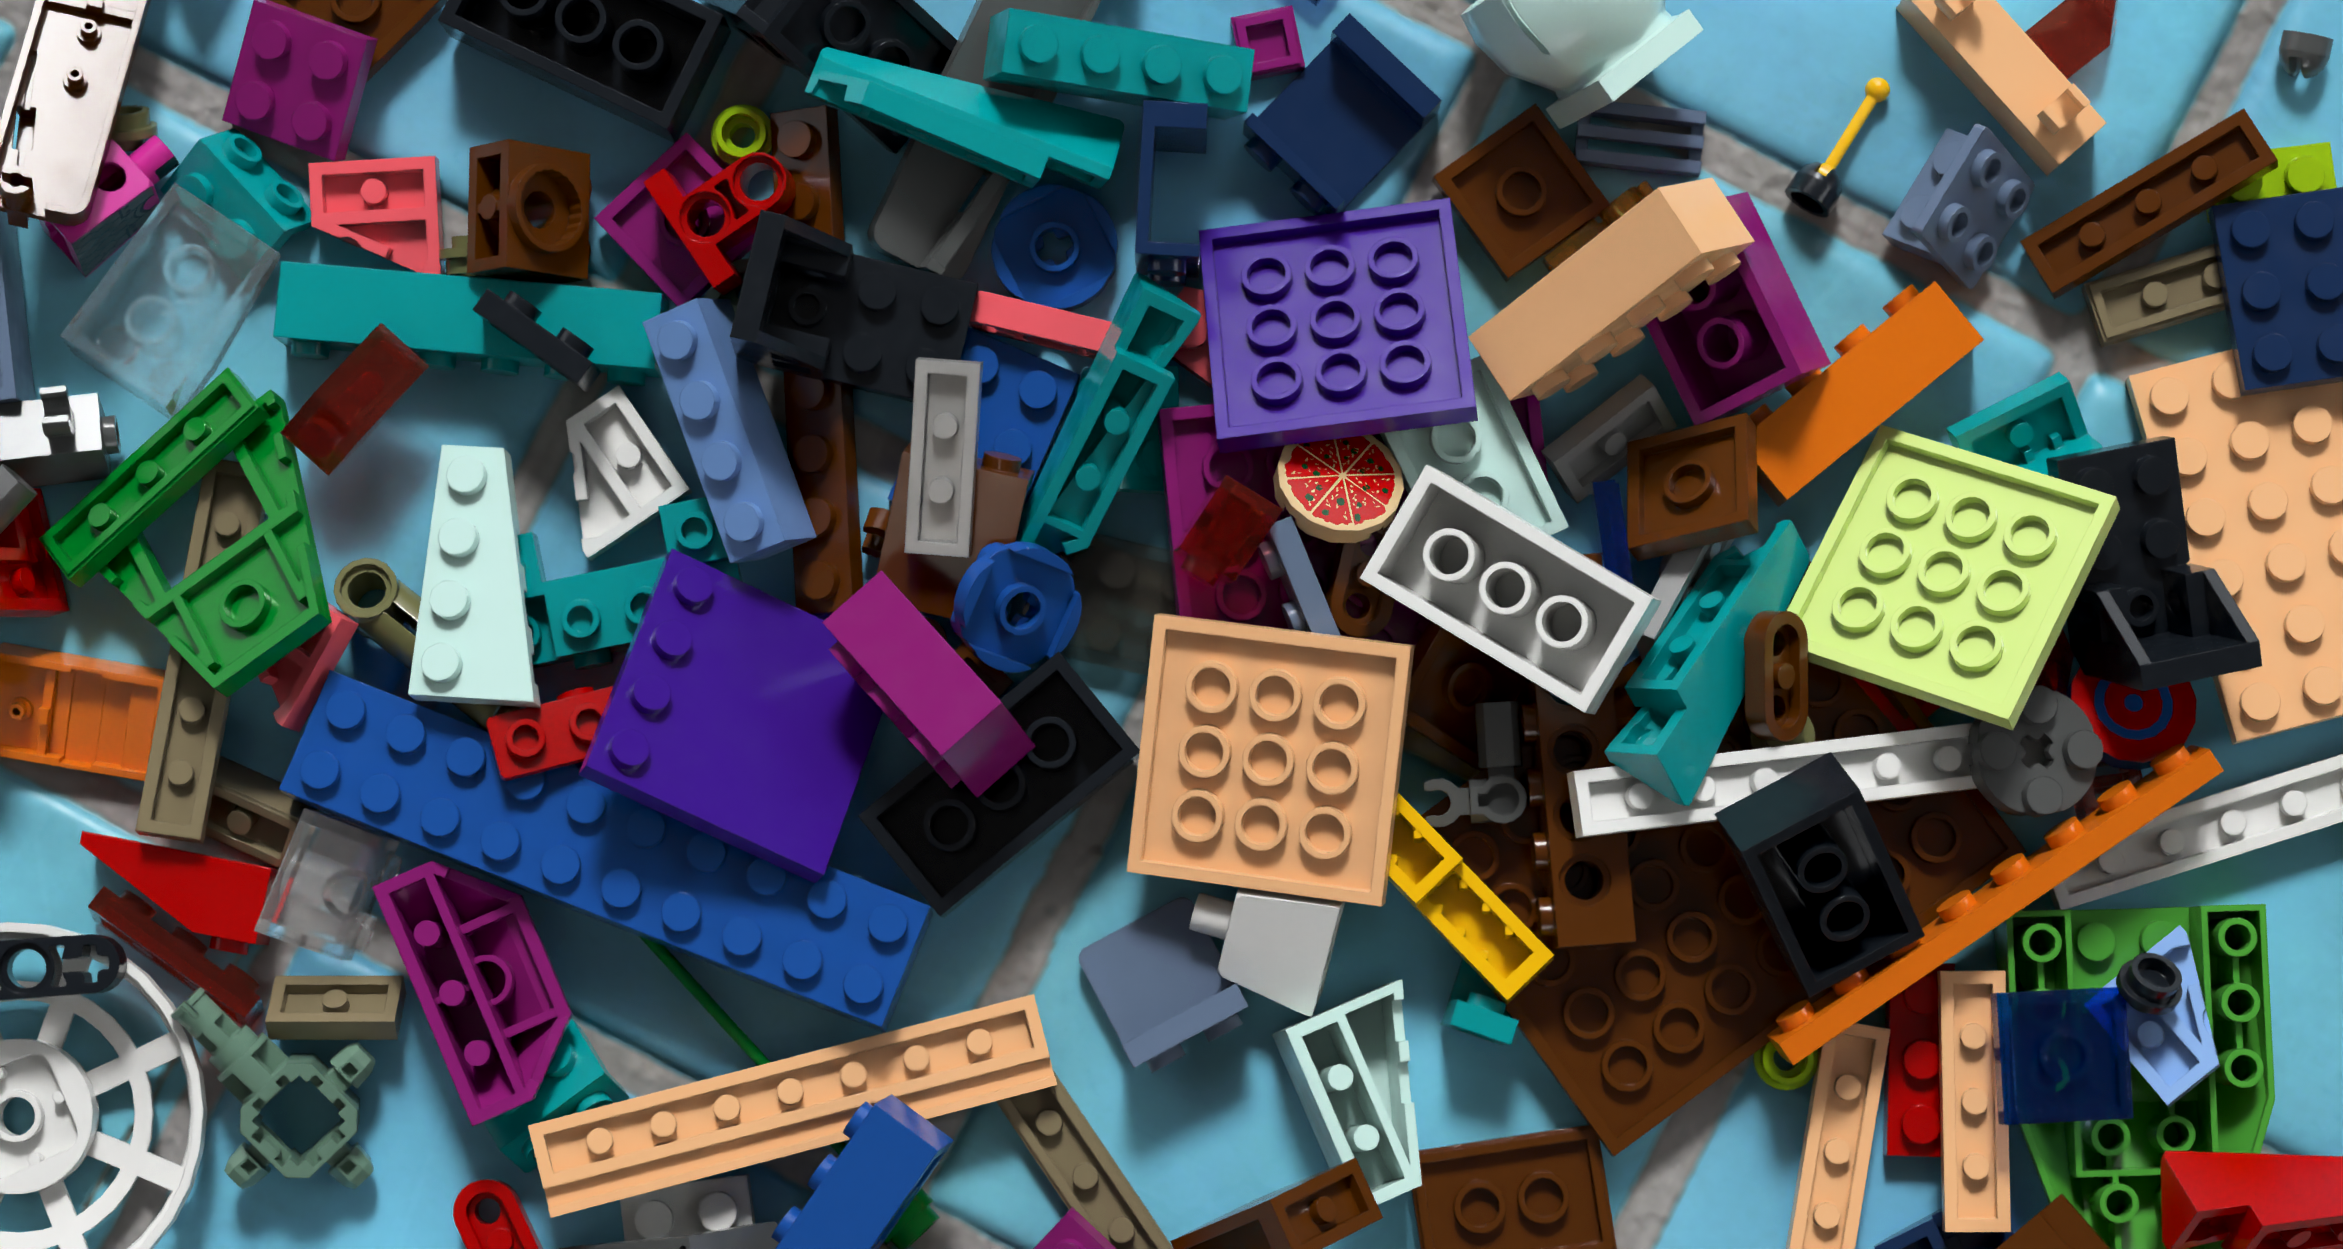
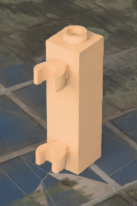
(2007, 76)

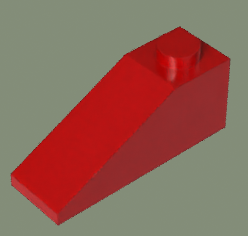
(196, 889)

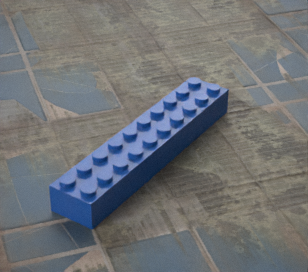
(604, 854)

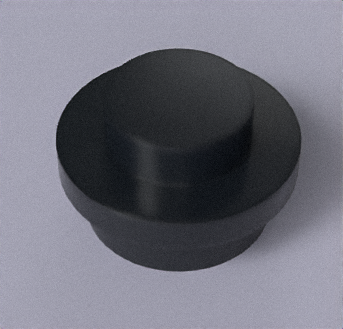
(2150, 984)

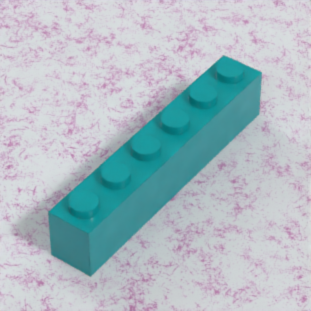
(433, 315)

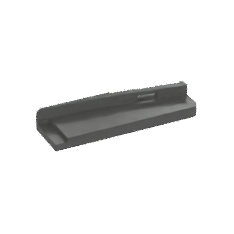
(922, 202)

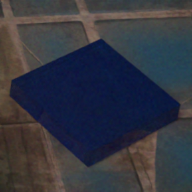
(1610, 528)
(2061, 1056)

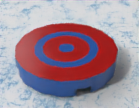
(2134, 722)

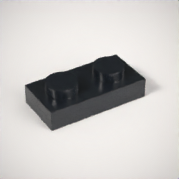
(518, 320)

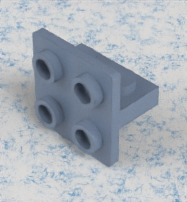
(1962, 204)

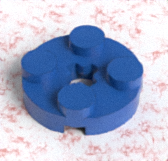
(1066, 214)
(990, 584)

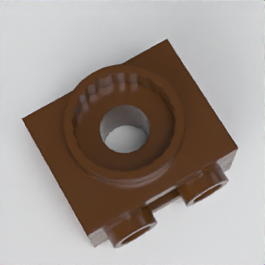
(528, 212)

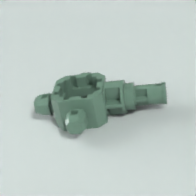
(257, 1072)

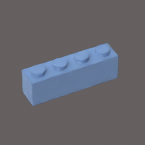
(729, 431)

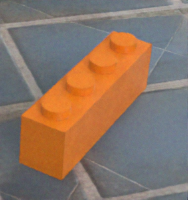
(1860, 389)

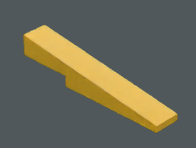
(1462, 906)

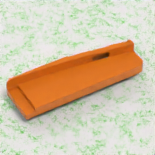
(77, 711)

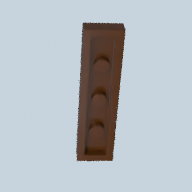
(2149, 203)

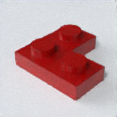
(28, 574)

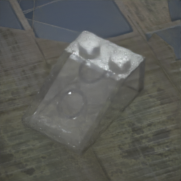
(172, 302)

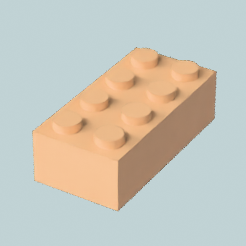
(1612, 290)

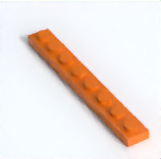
(2014, 886)

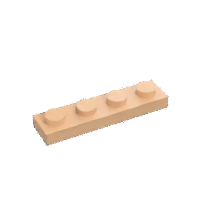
(1838, 1139)
(1972, 1140)

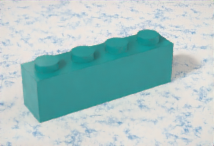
(1116, 62)

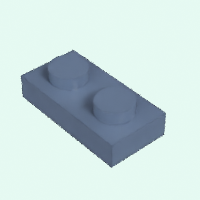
(1286, 558)

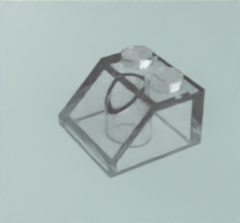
(326, 886)

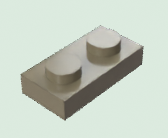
(336, 1008)

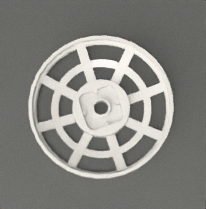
(69, 1109)

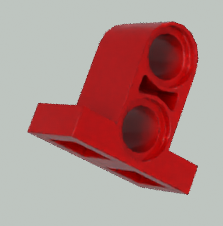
(730, 192)

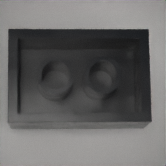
(1820, 874)

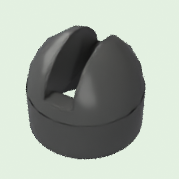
(2304, 53)

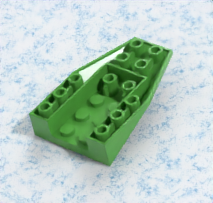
(2115, 1165)

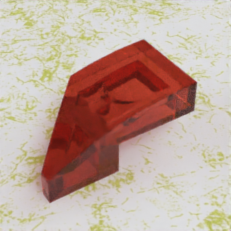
(2075, 33)

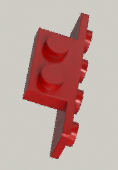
(547, 736)

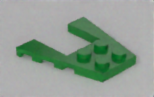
(253, 596)

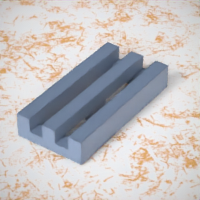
(1643, 163)

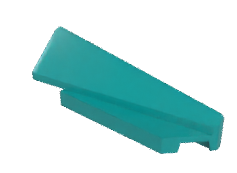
(1108, 418)
(1697, 666)

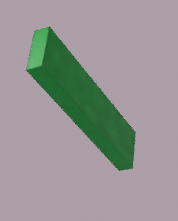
(153, 477)

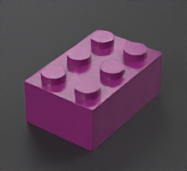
(1739, 333)
(925, 687)

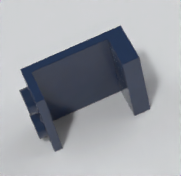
(1341, 119)
(1166, 128)

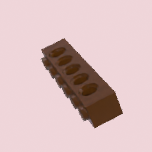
(1609, 912)

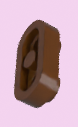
(1345, 581)
(1776, 675)

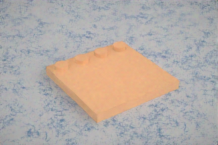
(1270, 759)

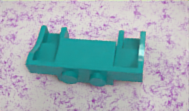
(598, 611)

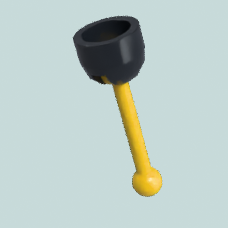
(1817, 184)

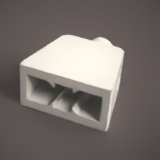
(1273, 942)

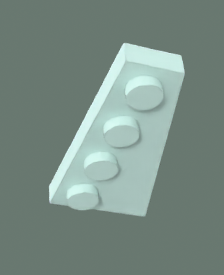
(472, 605)

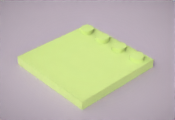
(1950, 574)

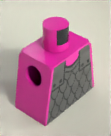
(120, 205)

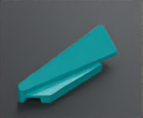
(971, 121)

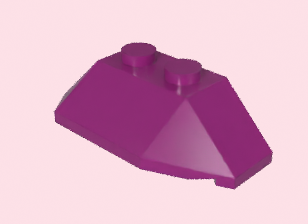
(478, 982)

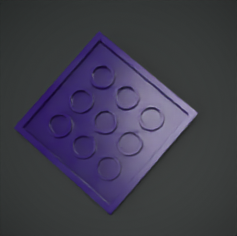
(1336, 326)
(735, 719)

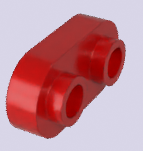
(509, 1231)

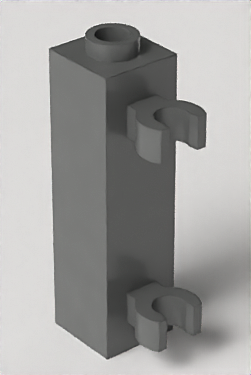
(58, 437)

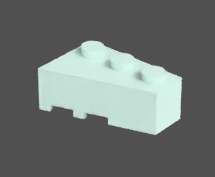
(1357, 1087)

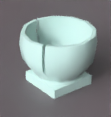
(1578, 47)

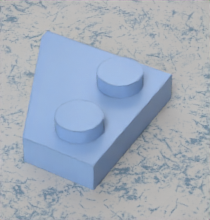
(2176, 1047)

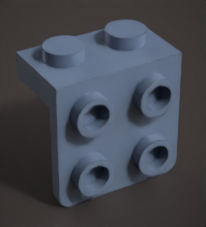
(1161, 985)

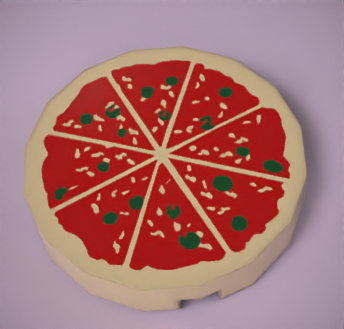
(1339, 487)

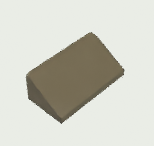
(252, 813)

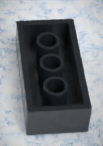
(620, 55)
(959, 842)

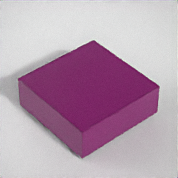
(1275, 41)

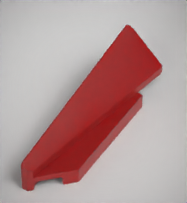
(2251, 1200)

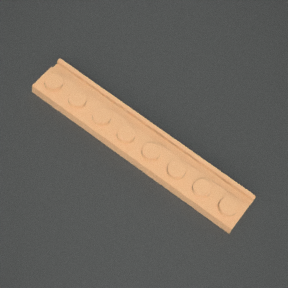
(788, 1105)

